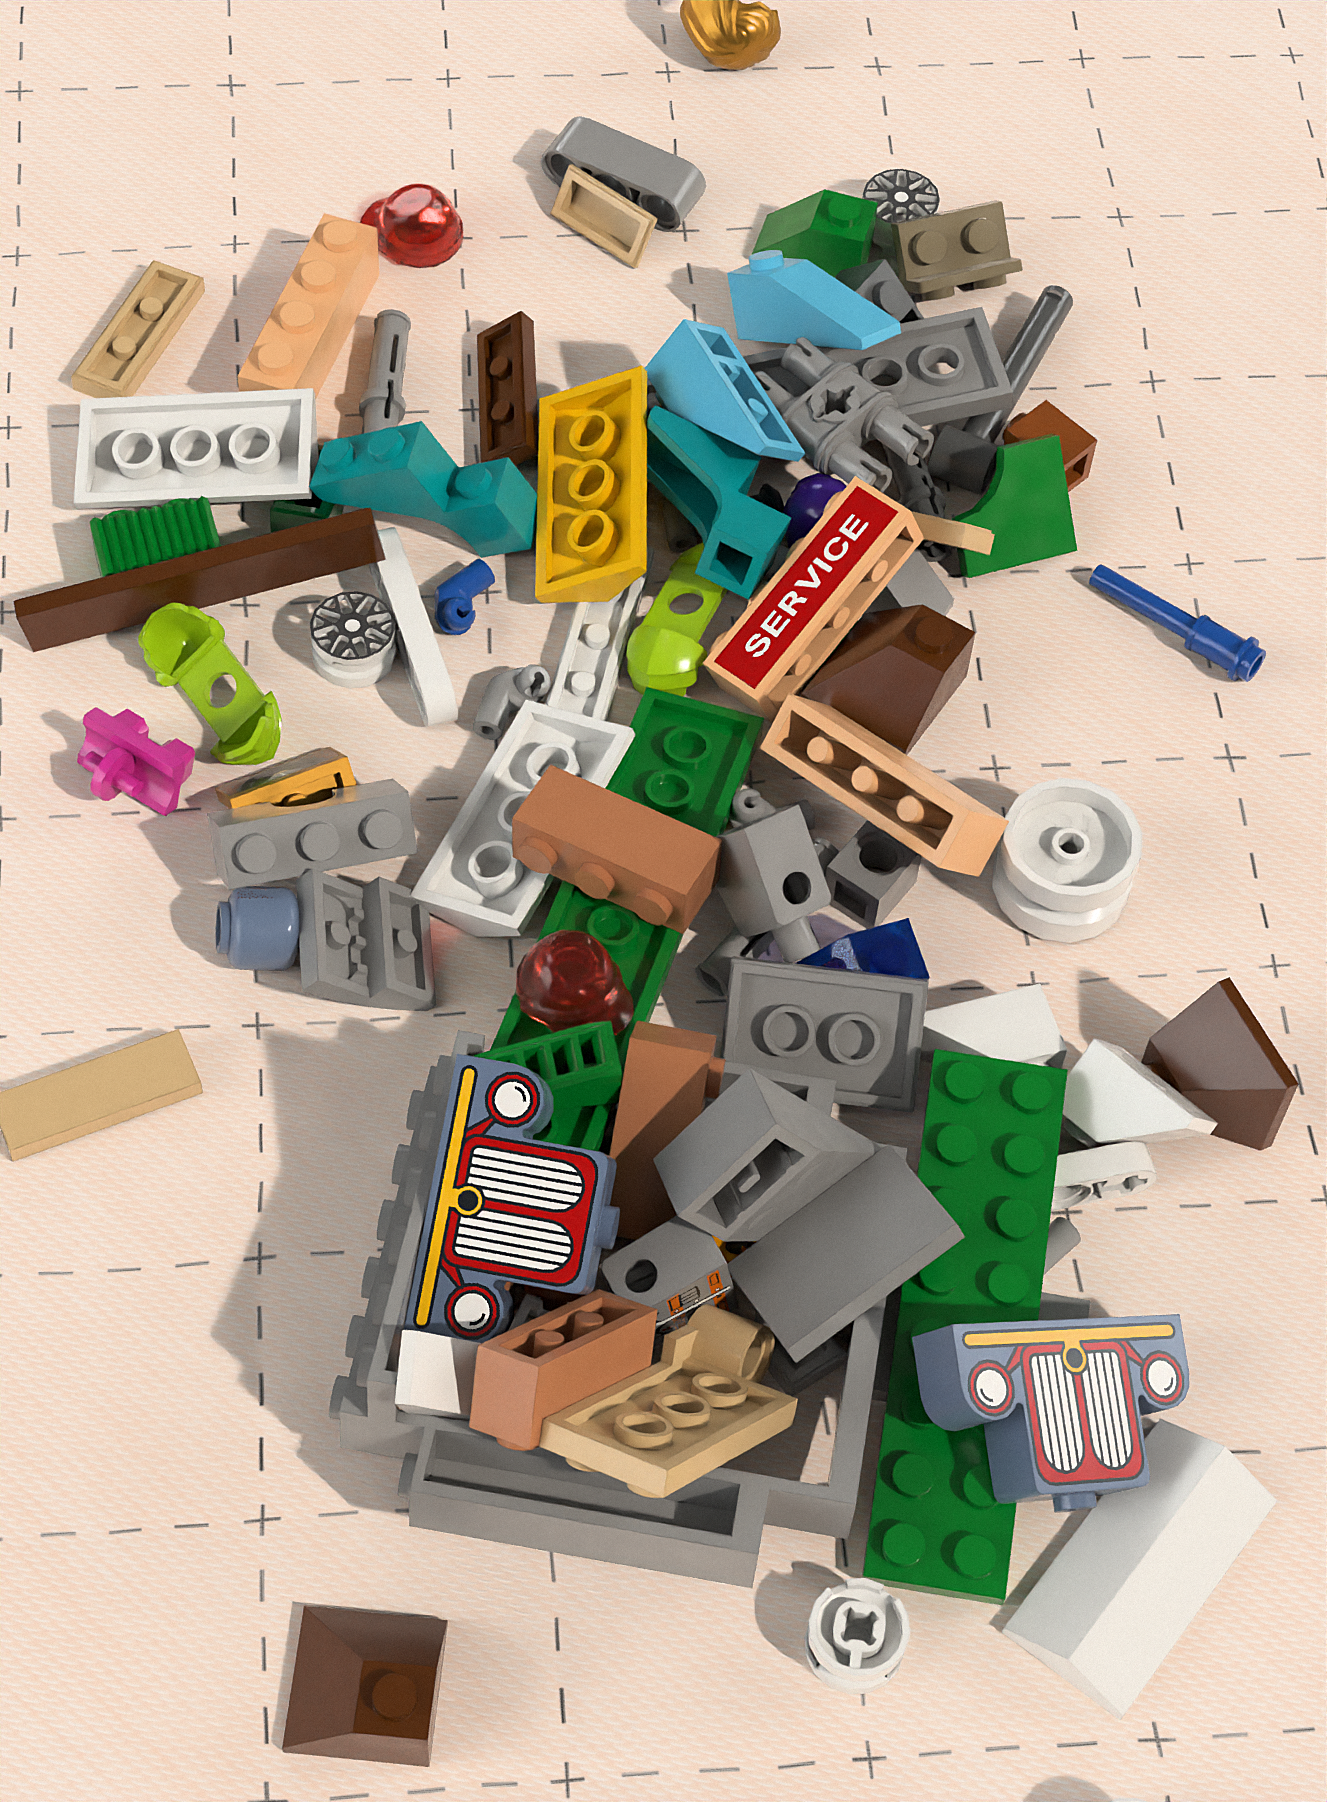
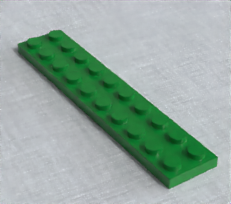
(689, 767)

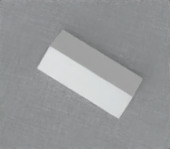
(195, 447)
(473, 871)
(1141, 1568)

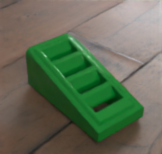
(572, 1049)

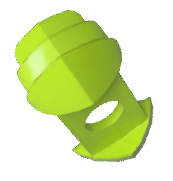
(665, 646)
(191, 651)

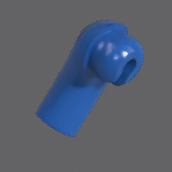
(454, 597)

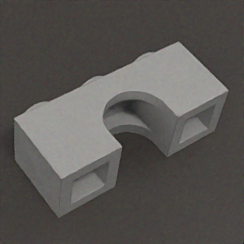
(280, 843)

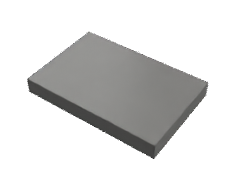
(829, 1026)
(844, 1252)

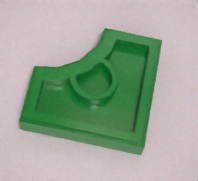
(1023, 508)

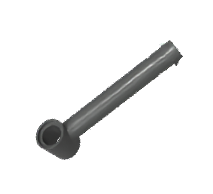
(969, 454)

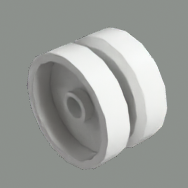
(1066, 860)

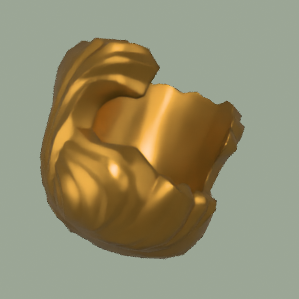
(730, 31)

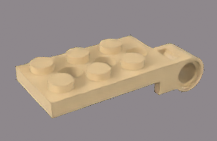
(680, 1413)

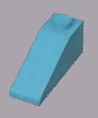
(795, 299)
(711, 385)

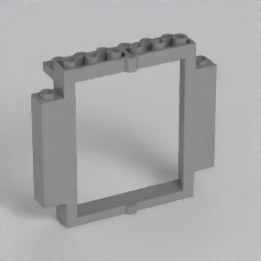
(534, 1498)

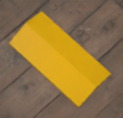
(592, 489)

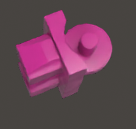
(129, 762)

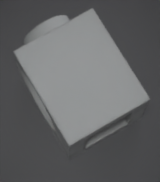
(865, 894)

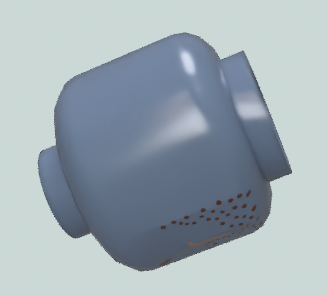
(259, 928)

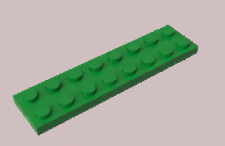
(993, 1169)

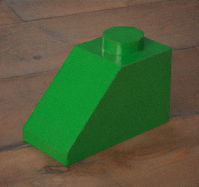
(823, 228)

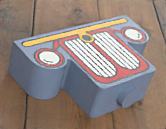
(505, 1206)
(1056, 1399)

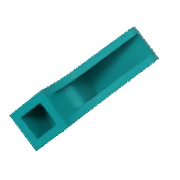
(414, 476)
(709, 486)

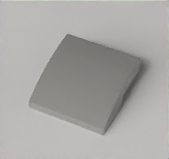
(364, 943)

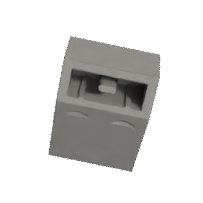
(756, 1159)

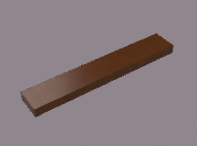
(200, 579)

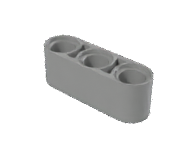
(636, 170)

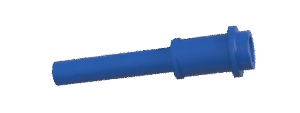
(1204, 636)

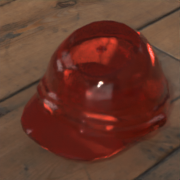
(416, 226)
(572, 983)

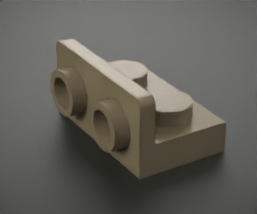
(954, 250)

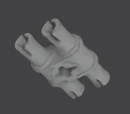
(842, 416)

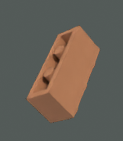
(616, 849)
(660, 1095)
(557, 1364)

